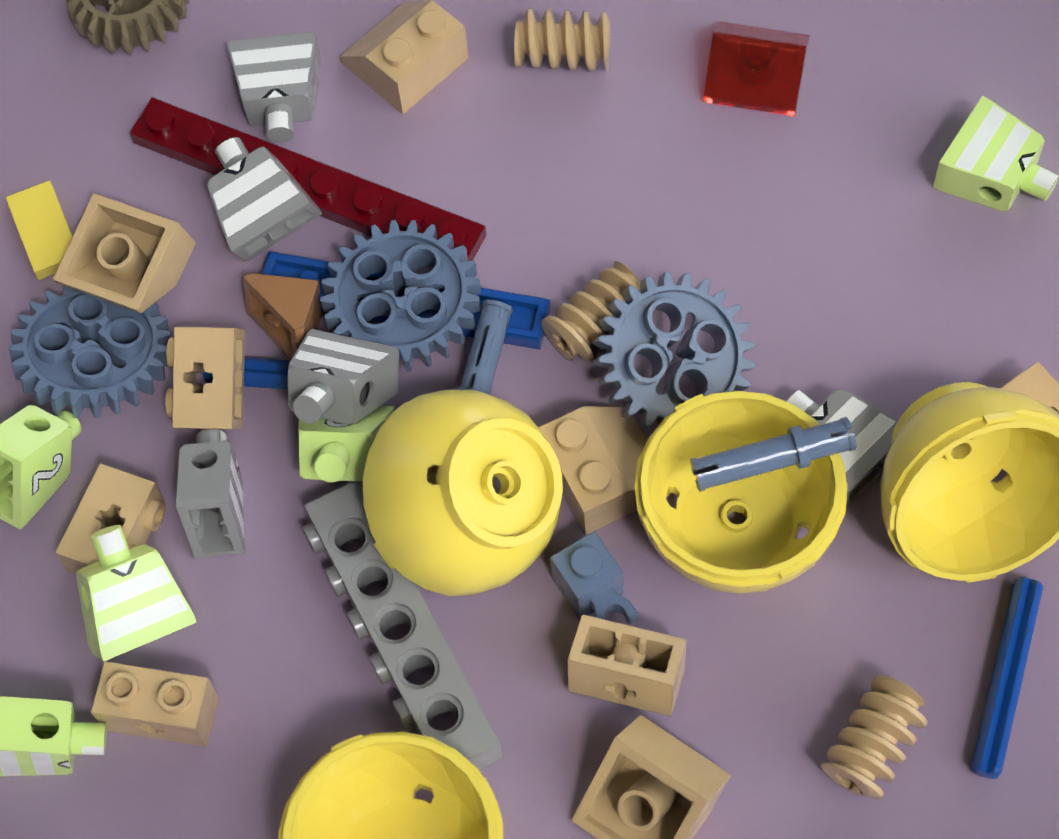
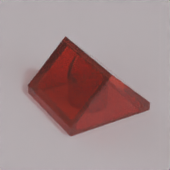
(755, 68)

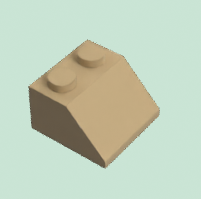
(408, 52)
(124, 254)
(597, 463)
(650, 787)

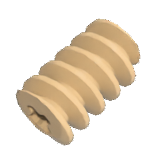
(562, 40)
(578, 322)
(874, 737)

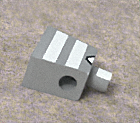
(277, 80)
(257, 199)
(340, 377)
(871, 429)
(207, 480)

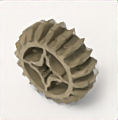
(127, 22)

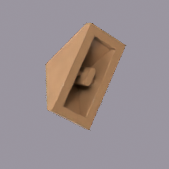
(283, 308)

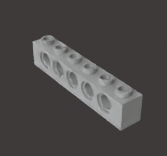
(341, 518)

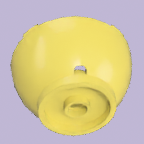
(940, 488)
(776, 504)
(460, 531)
(371, 787)

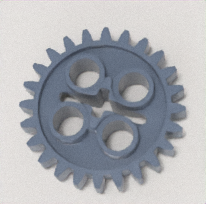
(398, 257)
(635, 333)
(88, 352)

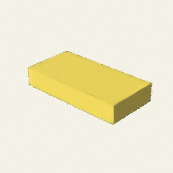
(41, 227)

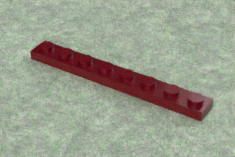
(337, 193)

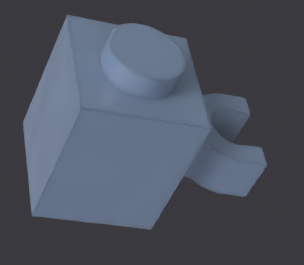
(591, 579)

